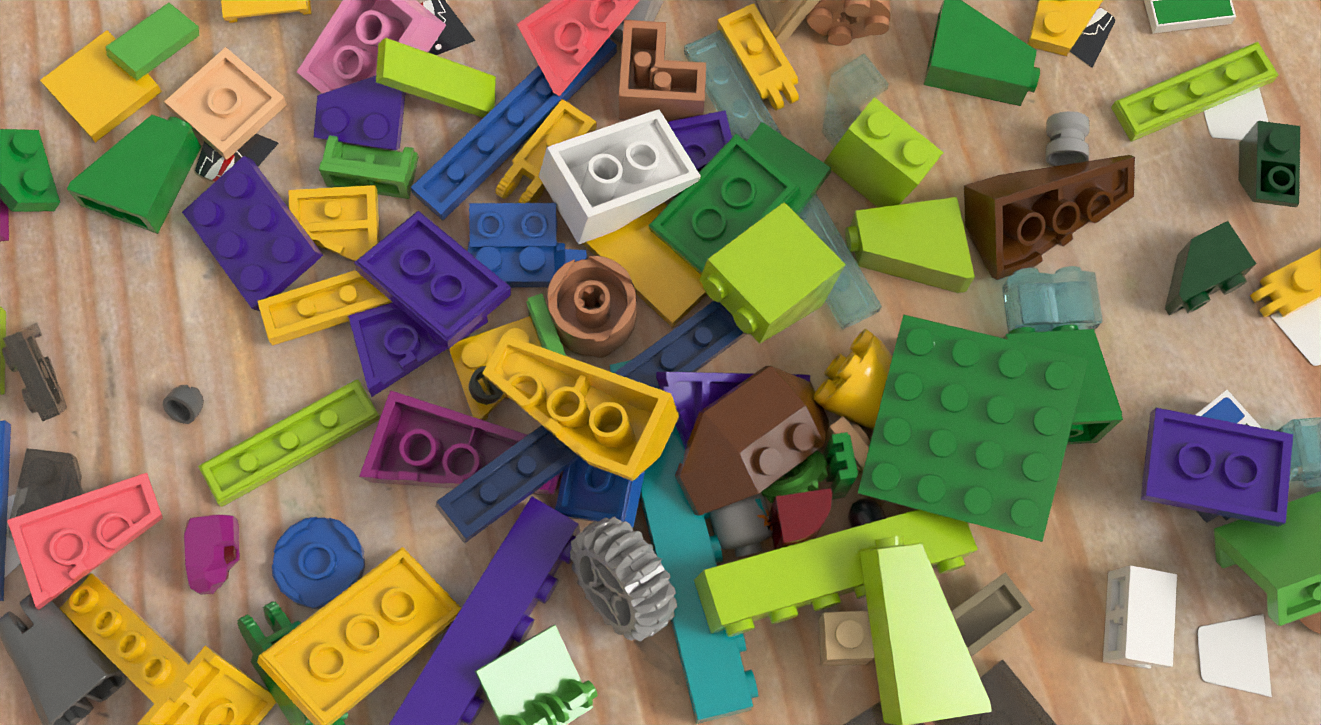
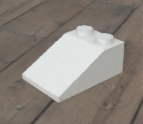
(616, 174)

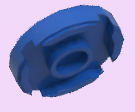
(317, 561)

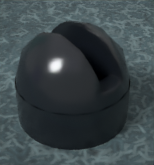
(865, 512)

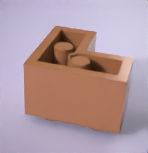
(656, 83)

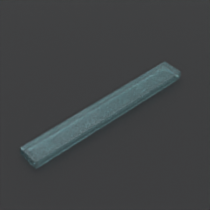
(733, 91)

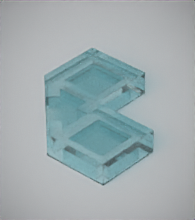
(847, 92)

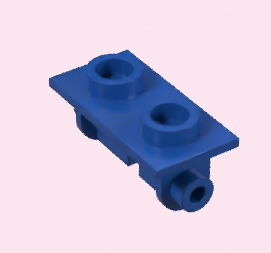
(513, 224)

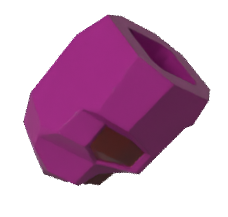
(210, 551)

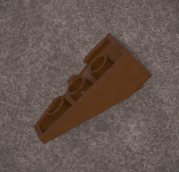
(1031, 211)

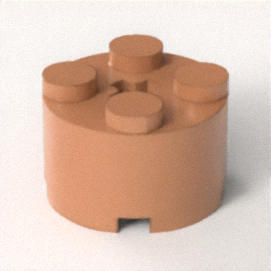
(849, 19)
(590, 282)

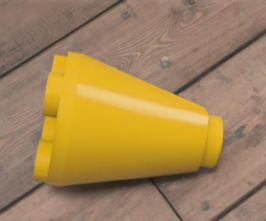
(856, 381)

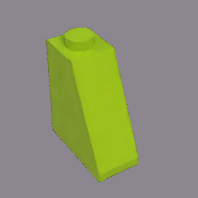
(914, 243)

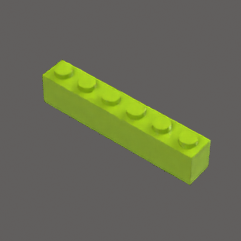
(820, 570)

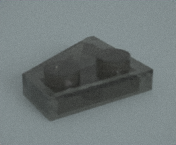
(42, 389)
(44, 481)

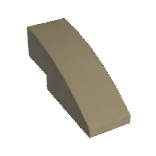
(990, 613)

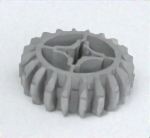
(623, 578)

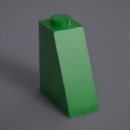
(979, 57)
(140, 173)

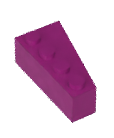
(434, 445)

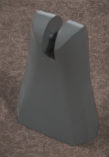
(58, 663)

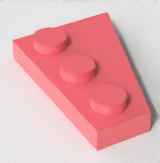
(569, 34)
(81, 533)

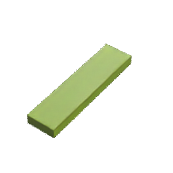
(1194, 91)
(289, 443)

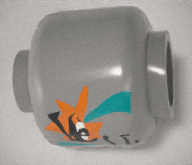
(743, 525)

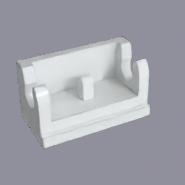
(1140, 617)

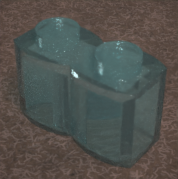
(1052, 299)

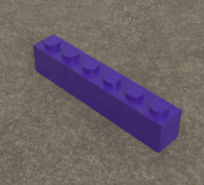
(491, 618)

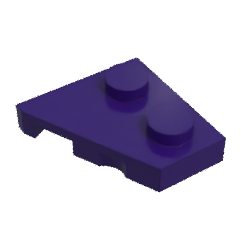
(361, 114)

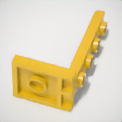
(182, 692)

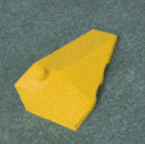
(591, 410)

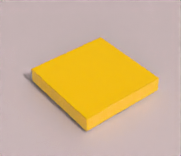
(97, 89)

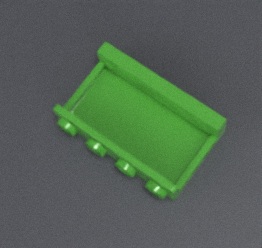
(1280, 558)

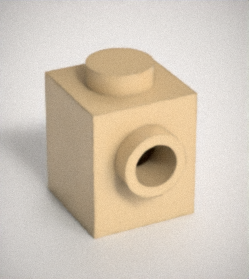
(845, 638)

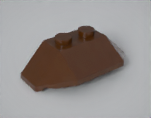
(750, 439)

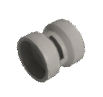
(1067, 138)

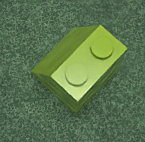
(882, 156)
(772, 274)

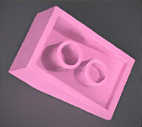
(350, 40)

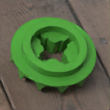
(800, 479)

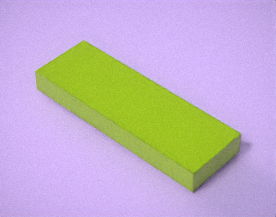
(435, 78)

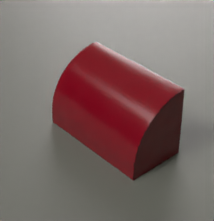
(799, 516)

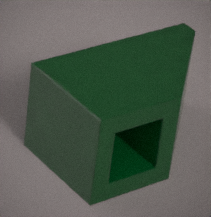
(1271, 163)
(1206, 265)

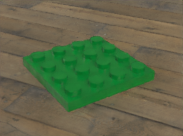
(973, 427)

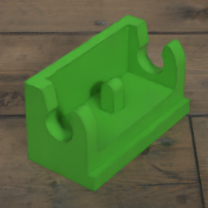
(363, 166)

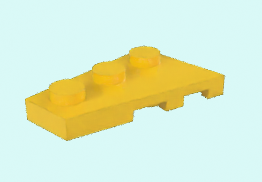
(1060, 24)

